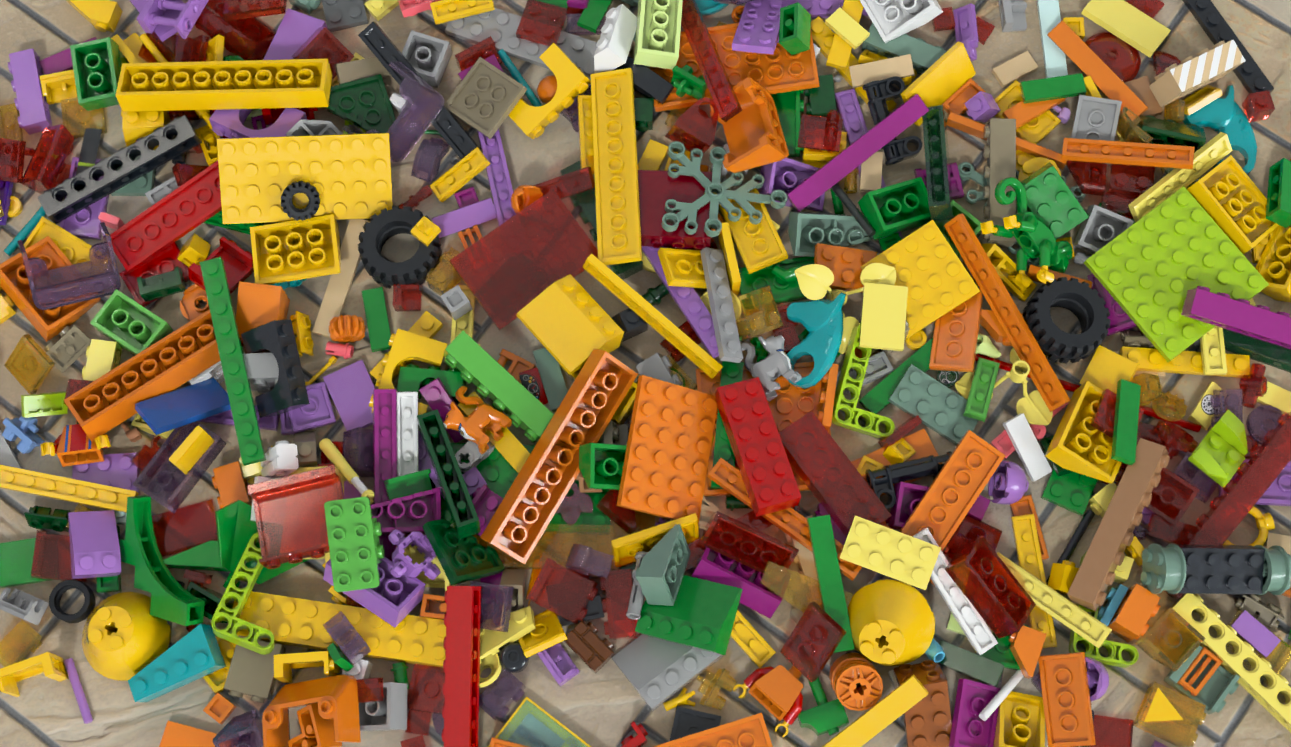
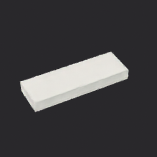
(1027, 447)

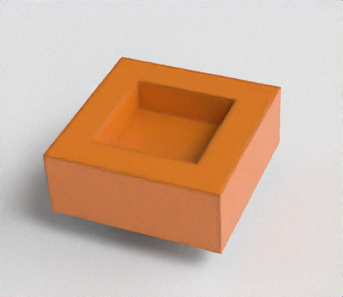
(219, 708)

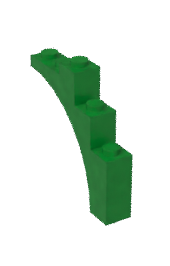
(140, 549)

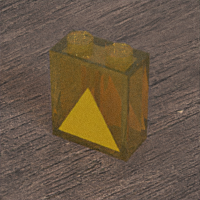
(1170, 715)

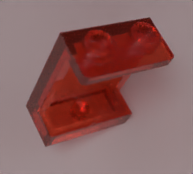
(52, 557)
(562, 592)

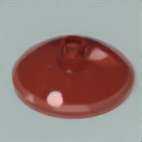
(1127, 58)

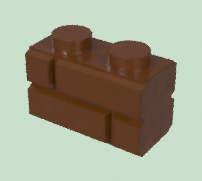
(589, 646)

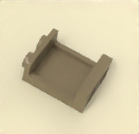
(252, 672)

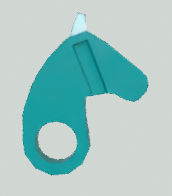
(1227, 117)
(825, 328)

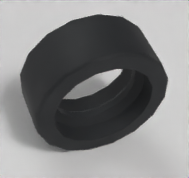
(60, 589)

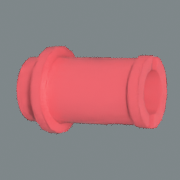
(337, 349)

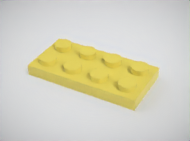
(890, 552)

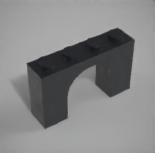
(290, 388)

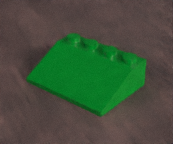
(699, 618)

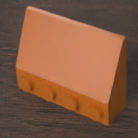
(15, 284)

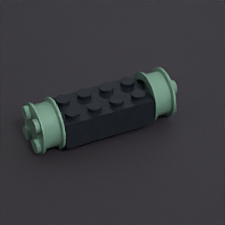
(1216, 569)

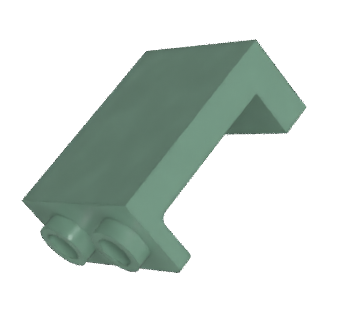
(1213, 691)

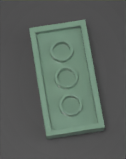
(934, 403)

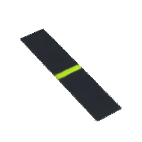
(89, 149)

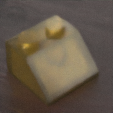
(1170, 640)

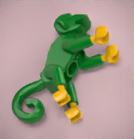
(1031, 234)

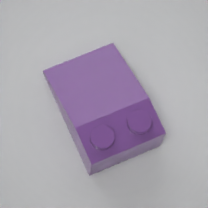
(786, 176)
(94, 544)

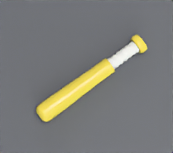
(344, 467)

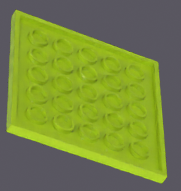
(1165, 257)

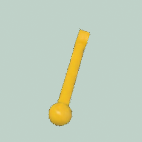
(332, 360)

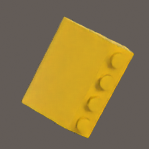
(1234, 204)
(296, 250)
(570, 323)
(1078, 444)

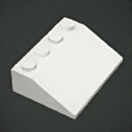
(899, 17)

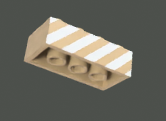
(1196, 72)

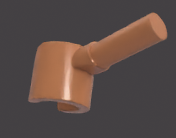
(133, 434)

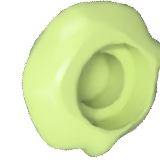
(986, 347)

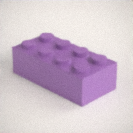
(389, 600)

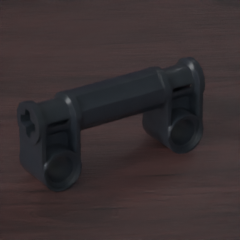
(878, 93)
(903, 472)

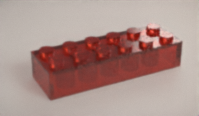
(830, 474)

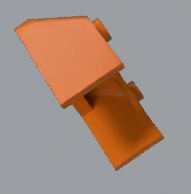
(335, 698)

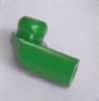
(786, 275)

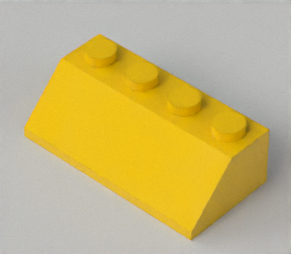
(1279, 272)

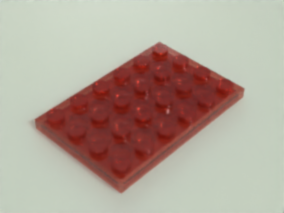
(524, 258)

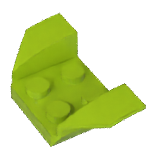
(1222, 449)

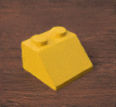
(142, 123)

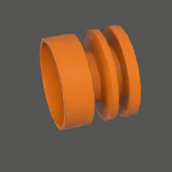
(849, 671)

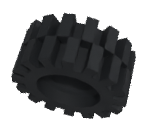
(291, 210)

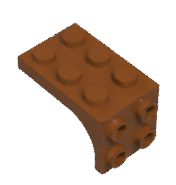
(930, 719)

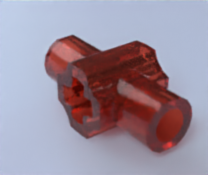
(1253, 385)

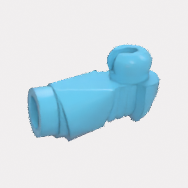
(935, 652)

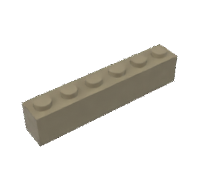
(1000, 165)

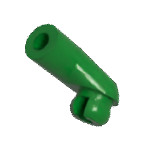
(760, 352)

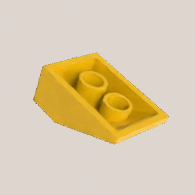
(1020, 721)

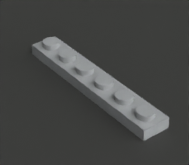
(721, 305)

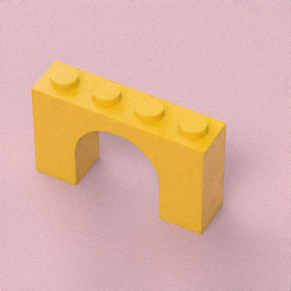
(570, 83)
(408, 347)

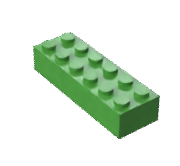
(498, 385)

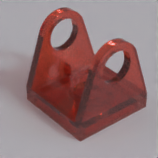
(695, 127)

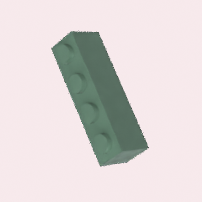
(922, 53)

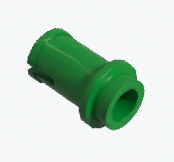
(400, 673)

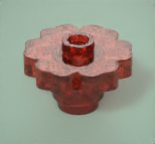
(1174, 438)

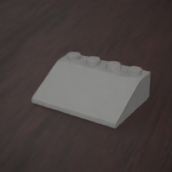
(661, 667)

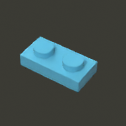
(1114, 599)

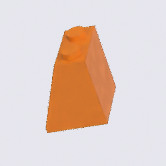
(259, 305)

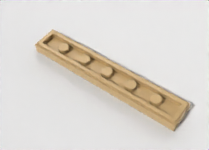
(340, 283)

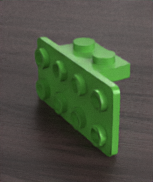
(353, 544)

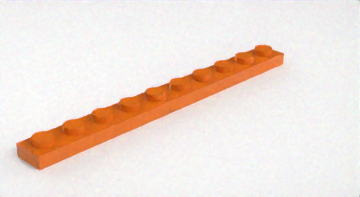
(1006, 312)

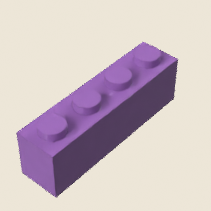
(27, 85)

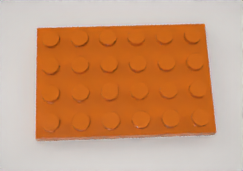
(667, 449)

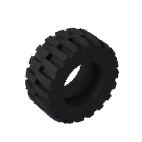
(379, 231)
(1083, 304)

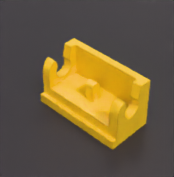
(58, 86)

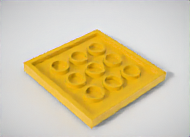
(932, 274)

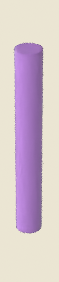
(78, 690)

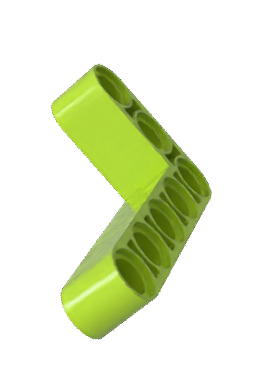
(854, 386)
(241, 596)
(1114, 648)

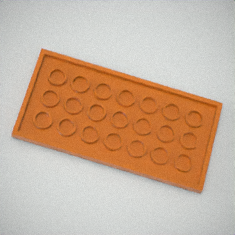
(774, 72)

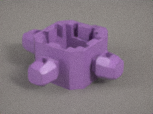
(403, 564)

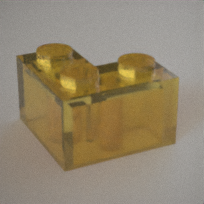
(759, 312)

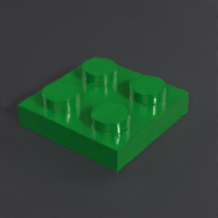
(1069, 491)

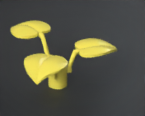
(815, 283)
(1031, 405)

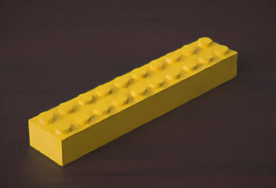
(224, 85)
(301, 625)

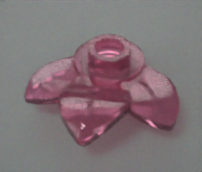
(574, 505)

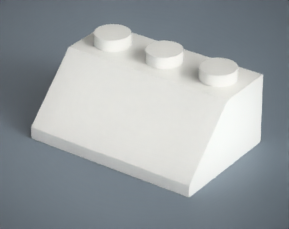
(615, 39)

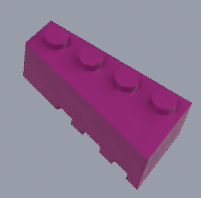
(408, 512)

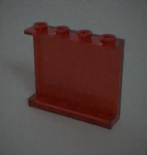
(293, 515)

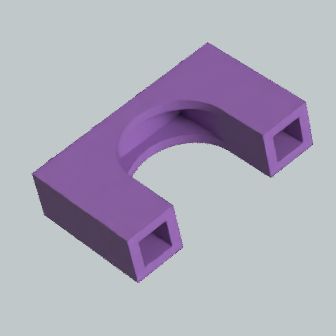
(231, 123)

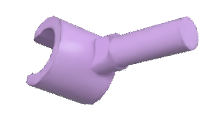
(1064, 113)

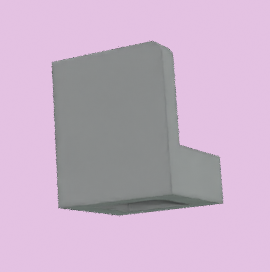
(456, 302)

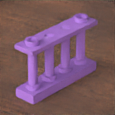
(153, 11)

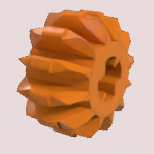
(347, 328)

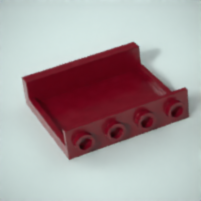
(654, 191)

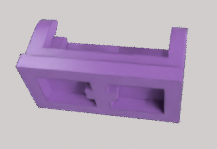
(558, 664)

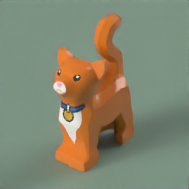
(478, 422)

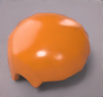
(547, 88)
(524, 196)

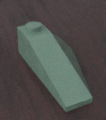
(809, 228)

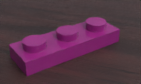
(440, 399)

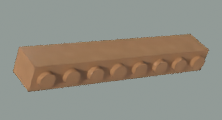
(1118, 525)

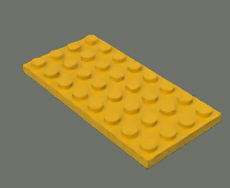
(345, 169)

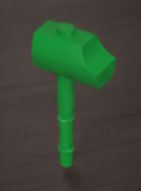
(826, 716)

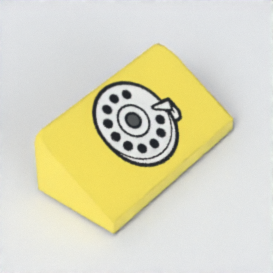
(1203, 411)

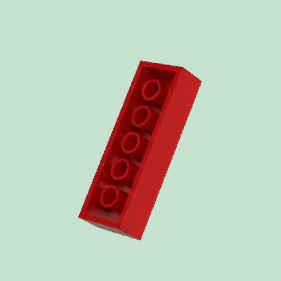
(757, 447)

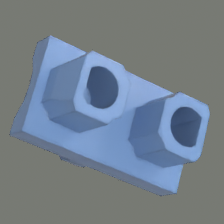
(24, 429)

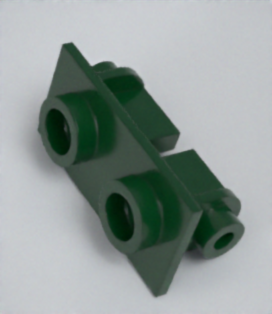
(40, 517)

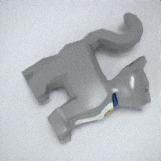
(772, 366)

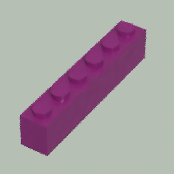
(1238, 316)

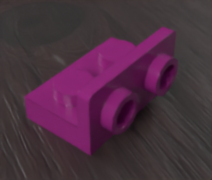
(485, 504)

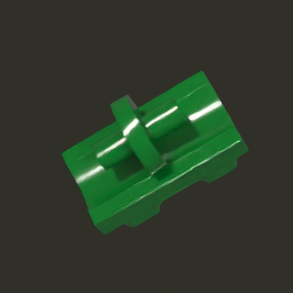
(687, 83)

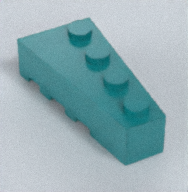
(181, 664)

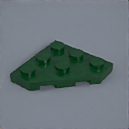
(363, 103)
(461, 558)

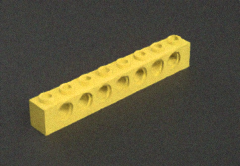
(1234, 662)

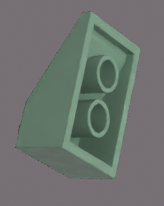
(664, 568)

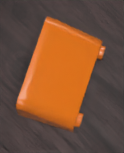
(755, 132)

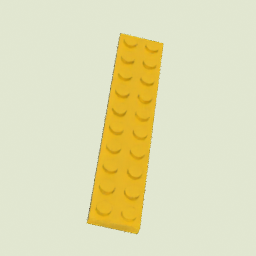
(615, 167)

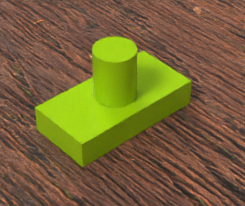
(43, 404)

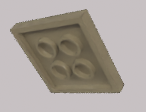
(485, 97)

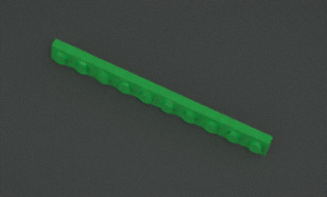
(232, 361)

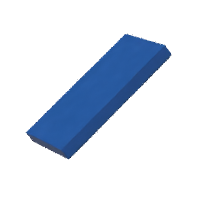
(184, 406)

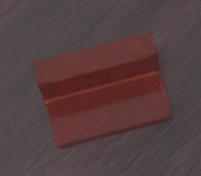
(191, 49)

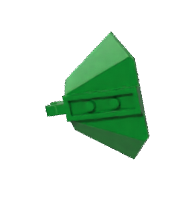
(234, 534)

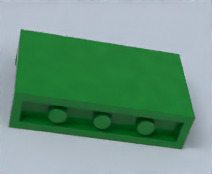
(788, 109)

